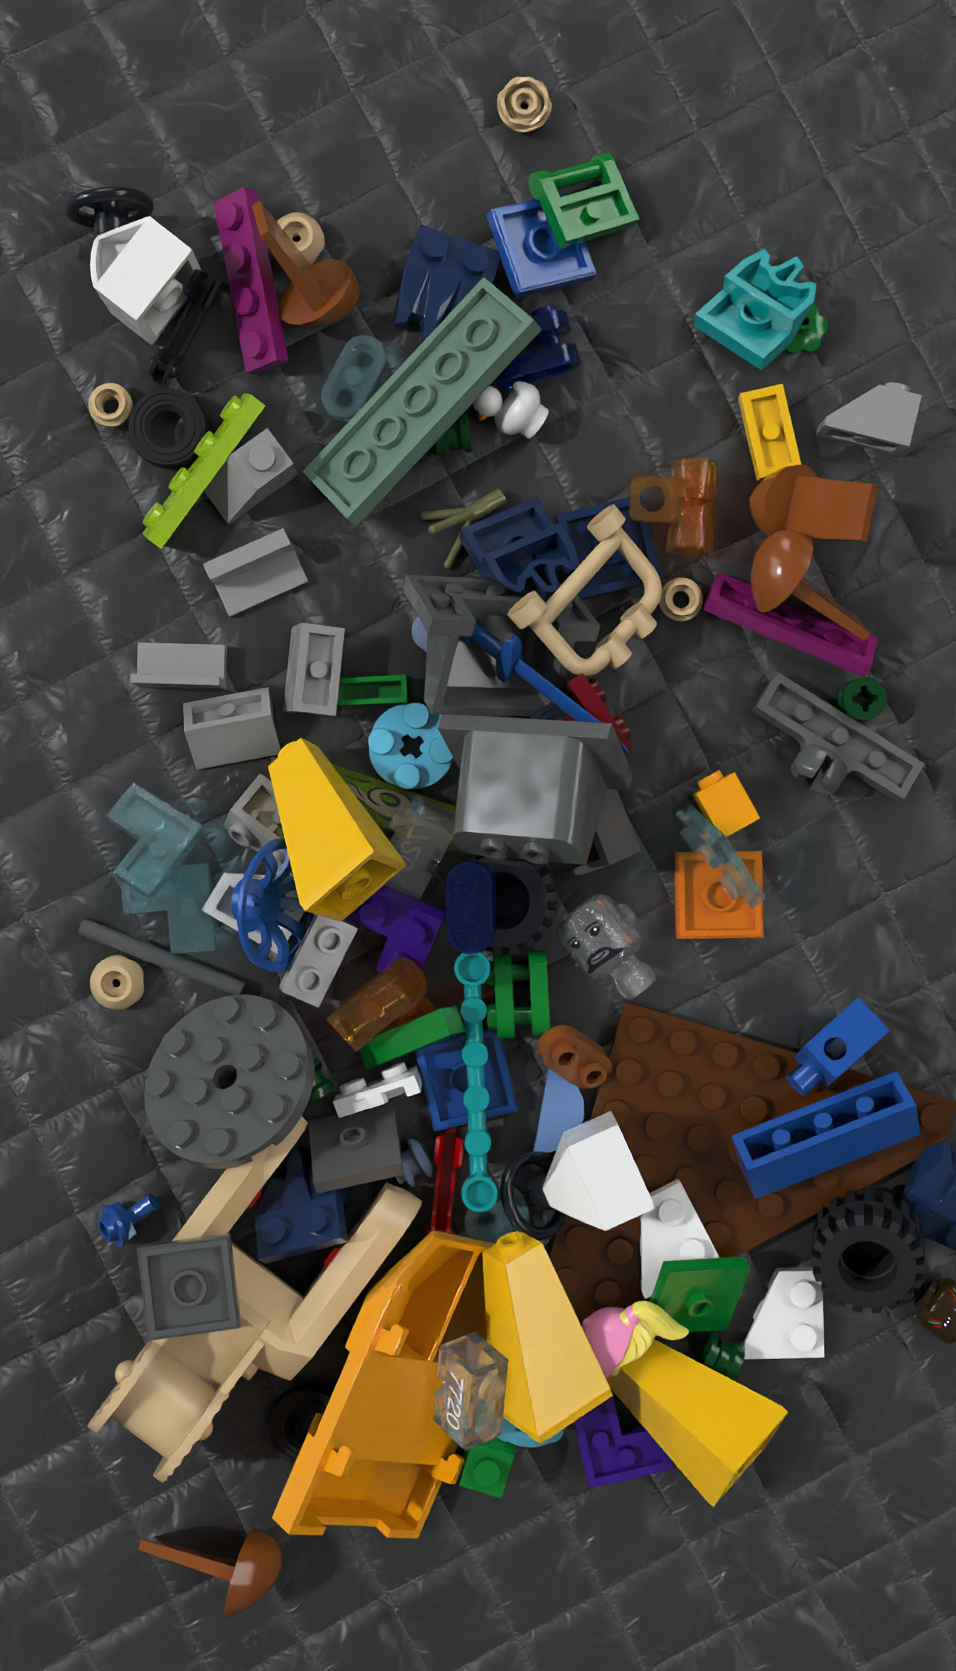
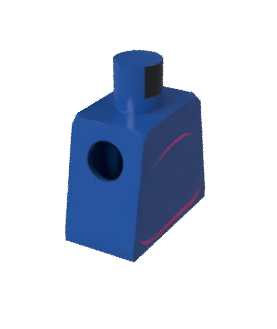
(843, 1040)

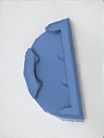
(560, 1111)

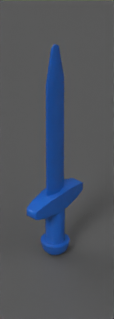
(508, 661)

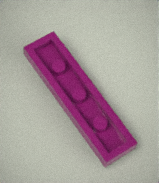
(250, 283)
(791, 625)

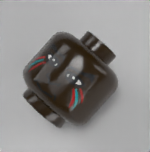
(938, 1308)

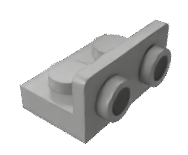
(256, 818)
(317, 959)

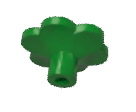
(809, 335)

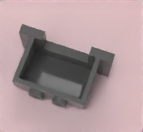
(463, 675)
(531, 785)

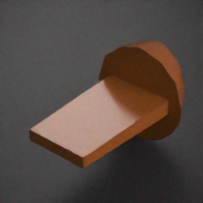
(316, 292)
(813, 505)
(779, 573)
(249, 1575)

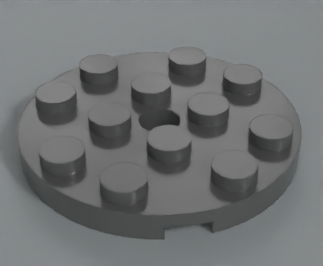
(263, 1105)

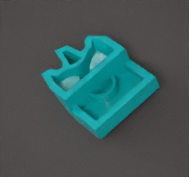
(758, 308)

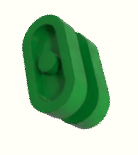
(503, 1014)

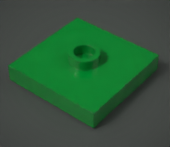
(701, 1291)

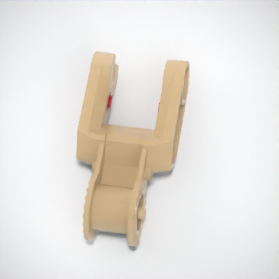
(184, 1380)

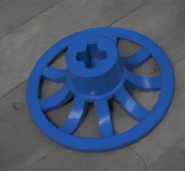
(262, 906)

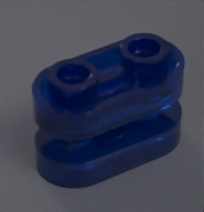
(547, 363)
(471, 906)

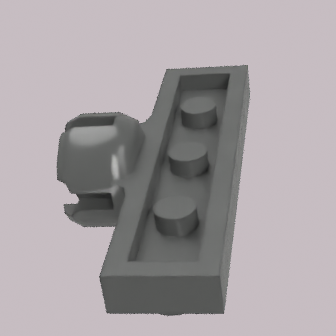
(834, 743)

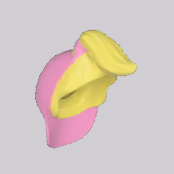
(626, 1334)

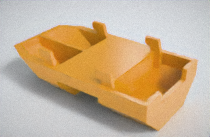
(376, 1446)

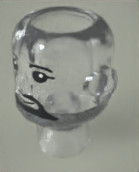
(603, 942)

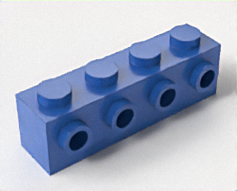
(826, 1134)

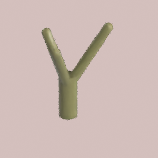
(458, 515)

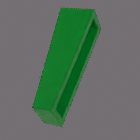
(375, 691)
(412, 1036)

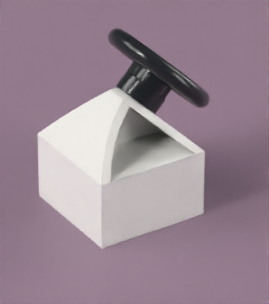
(134, 259)
(588, 1180)

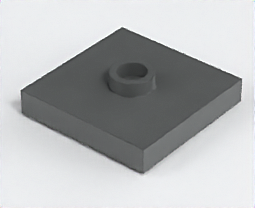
(355, 1148)
(189, 1286)

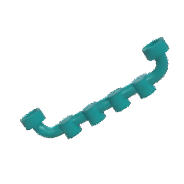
(479, 1189)

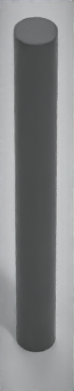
(161, 957)

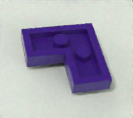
(404, 920)
(615, 1453)

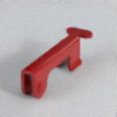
(447, 1157)

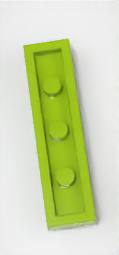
(212, 453)

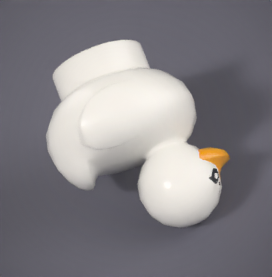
(518, 412)

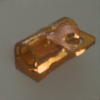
(687, 506)
(380, 1002)

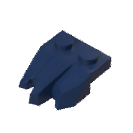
(439, 277)
(521, 549)
(933, 1193)
(295, 1217)

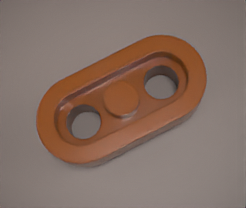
(574, 1056)

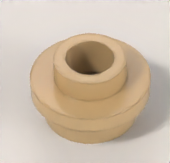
(101, 396)
(693, 594)

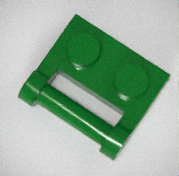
(587, 212)

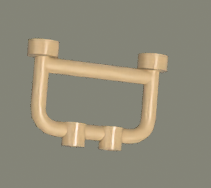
(635, 622)

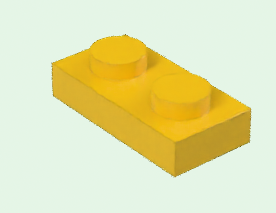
(768, 430)

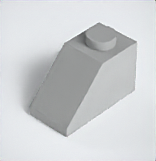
(876, 420)
(250, 476)

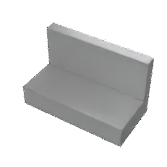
(256, 572)
(181, 666)
(313, 669)
(231, 728)

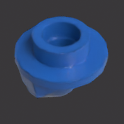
(119, 1223)

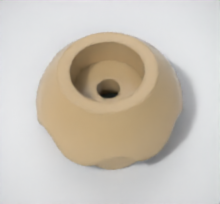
(521, 91)
(309, 231)
(130, 978)

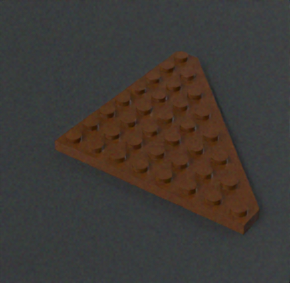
(678, 1102)

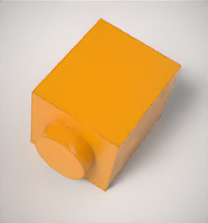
(724, 802)

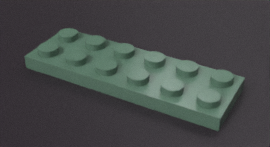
(421, 400)

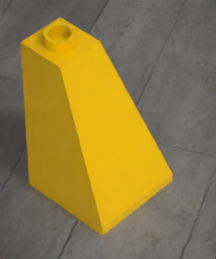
(330, 837)
(533, 1324)
(697, 1416)

